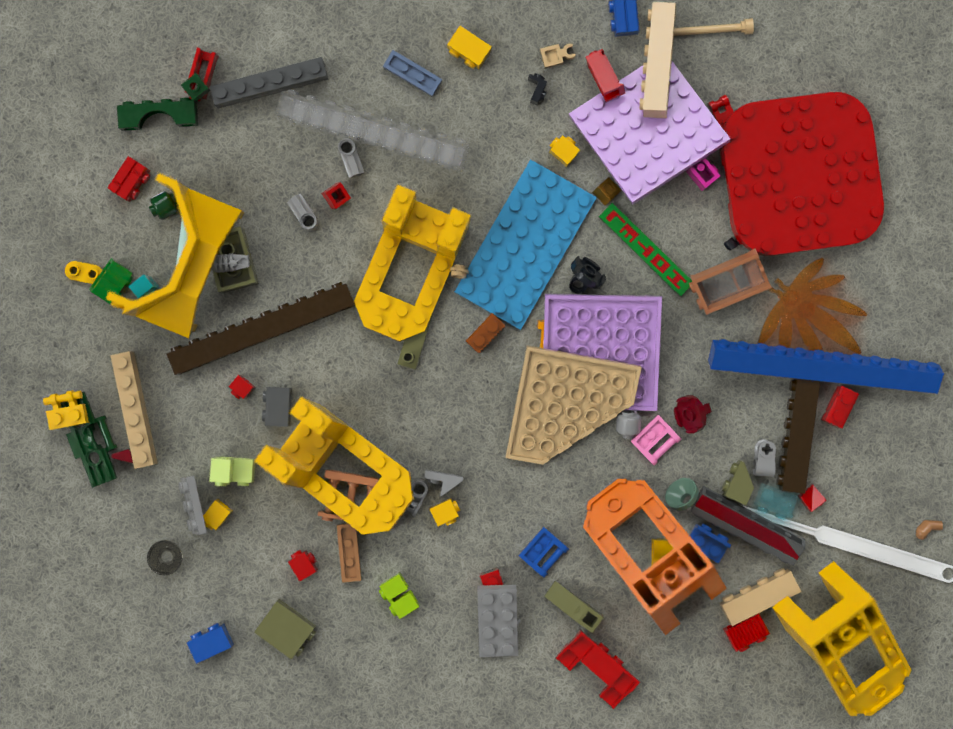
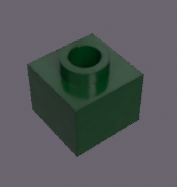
(201, 90)

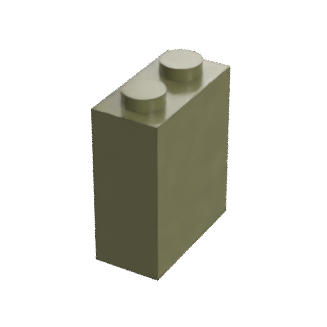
(285, 629)

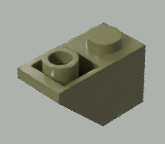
(740, 486)

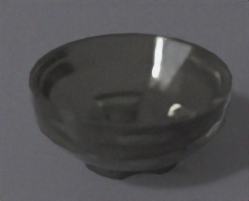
(157, 564)

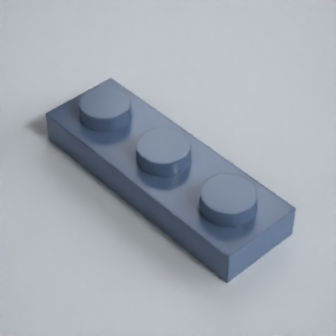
(412, 73)

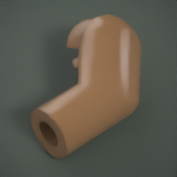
(926, 527)

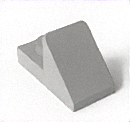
(449, 480)

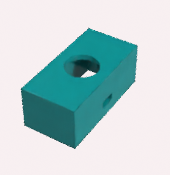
(144, 286)

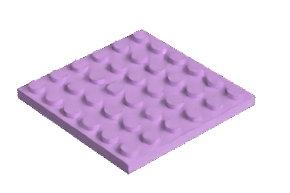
(647, 150)
(609, 329)

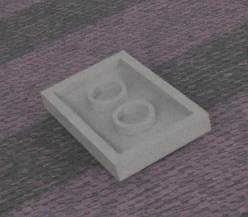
(192, 505)

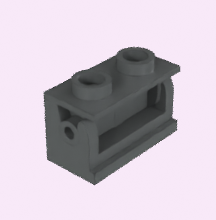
(277, 406)

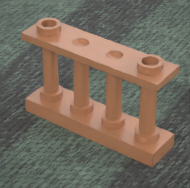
(353, 482)

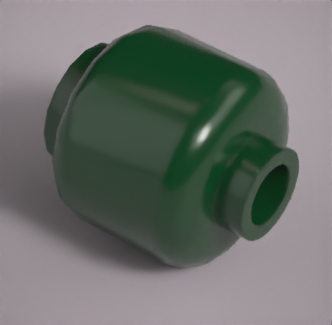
(163, 205)

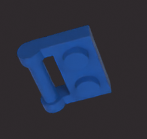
(539, 547)

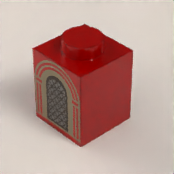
(491, 577)

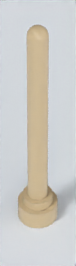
(745, 26)

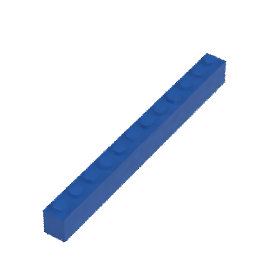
(825, 366)

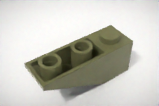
(574, 606)

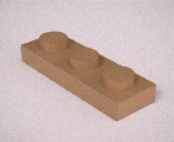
(349, 553)

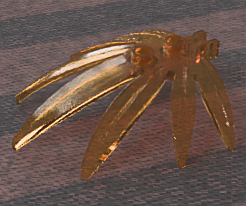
(801, 305)

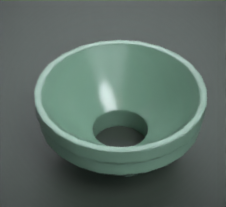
(678, 491)

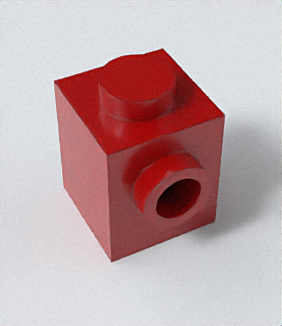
(303, 564)

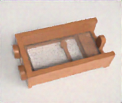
(730, 282)

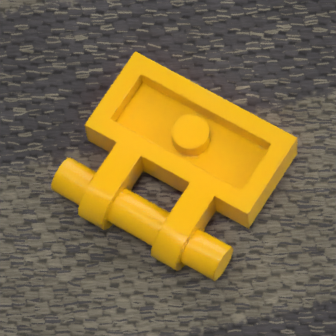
(67, 416)

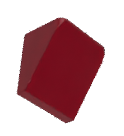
(124, 455)

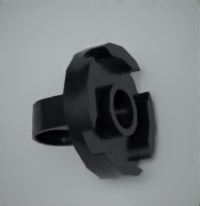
(586, 272)

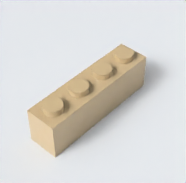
(759, 597)

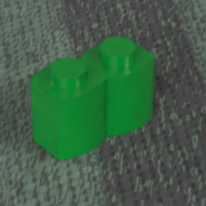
(111, 279)

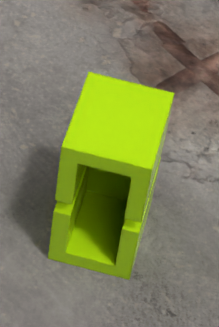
(404, 604)

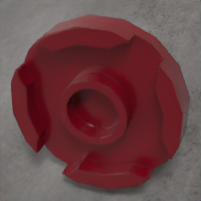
(691, 413)

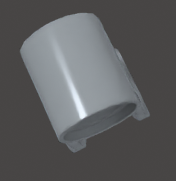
(764, 461)
(418, 497)

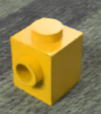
(564, 149)
(445, 512)

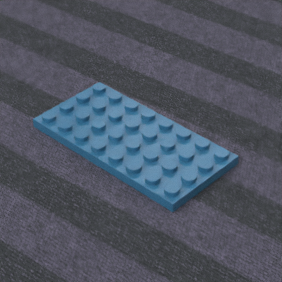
(525, 244)

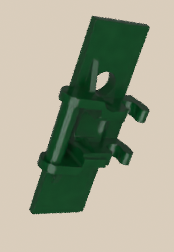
(84, 444)

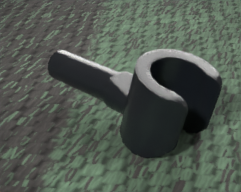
(731, 244)

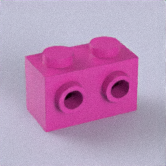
(703, 173)

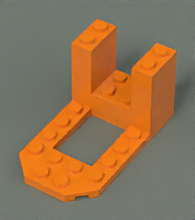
(673, 575)

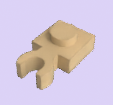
(554, 55)

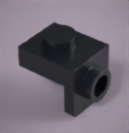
(539, 93)

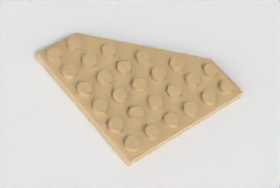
(566, 400)

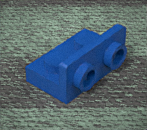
(710, 544)

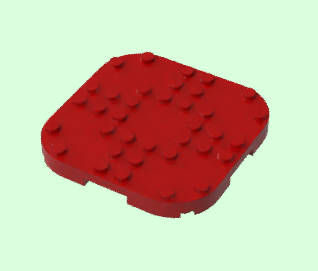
(802, 173)

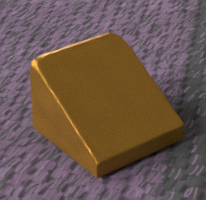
(606, 191)

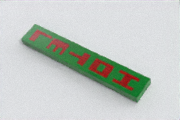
(646, 249)

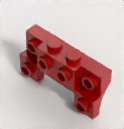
(605, 666)

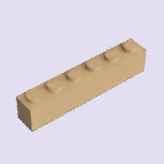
(659, 60)
(134, 409)

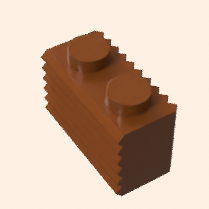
(485, 332)

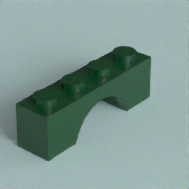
(133, 116)

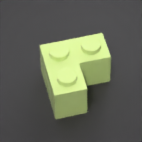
(232, 469)

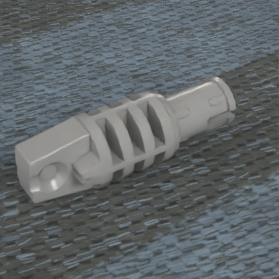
(230, 262)

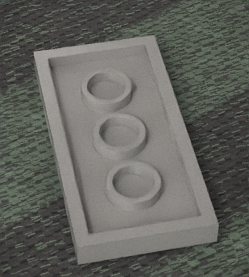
(497, 620)

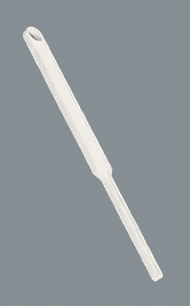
(867, 548)

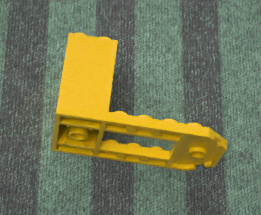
(422, 227)
(311, 446)
(841, 630)

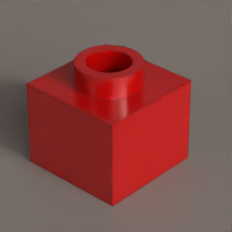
(342, 195)
(241, 387)

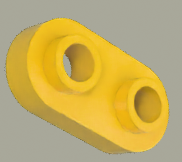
(83, 271)

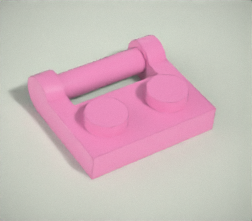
(650, 435)

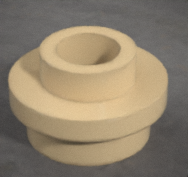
(459, 271)

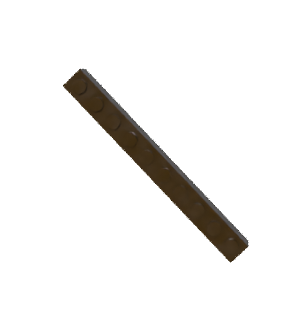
(260, 329)

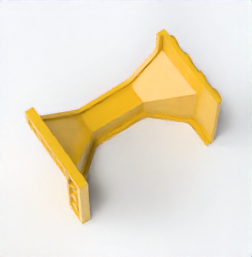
(207, 228)

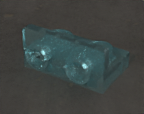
(776, 501)

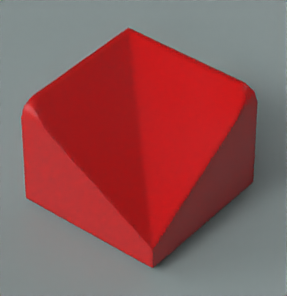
(812, 498)

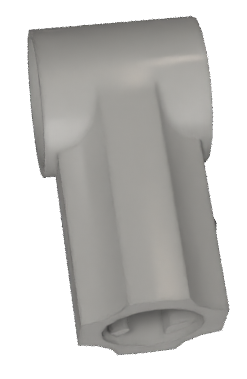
(351, 160)
(303, 212)

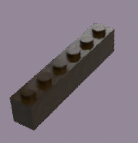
(799, 435)

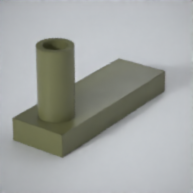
(412, 349)

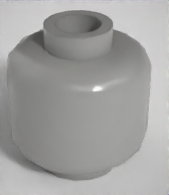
(628, 423)

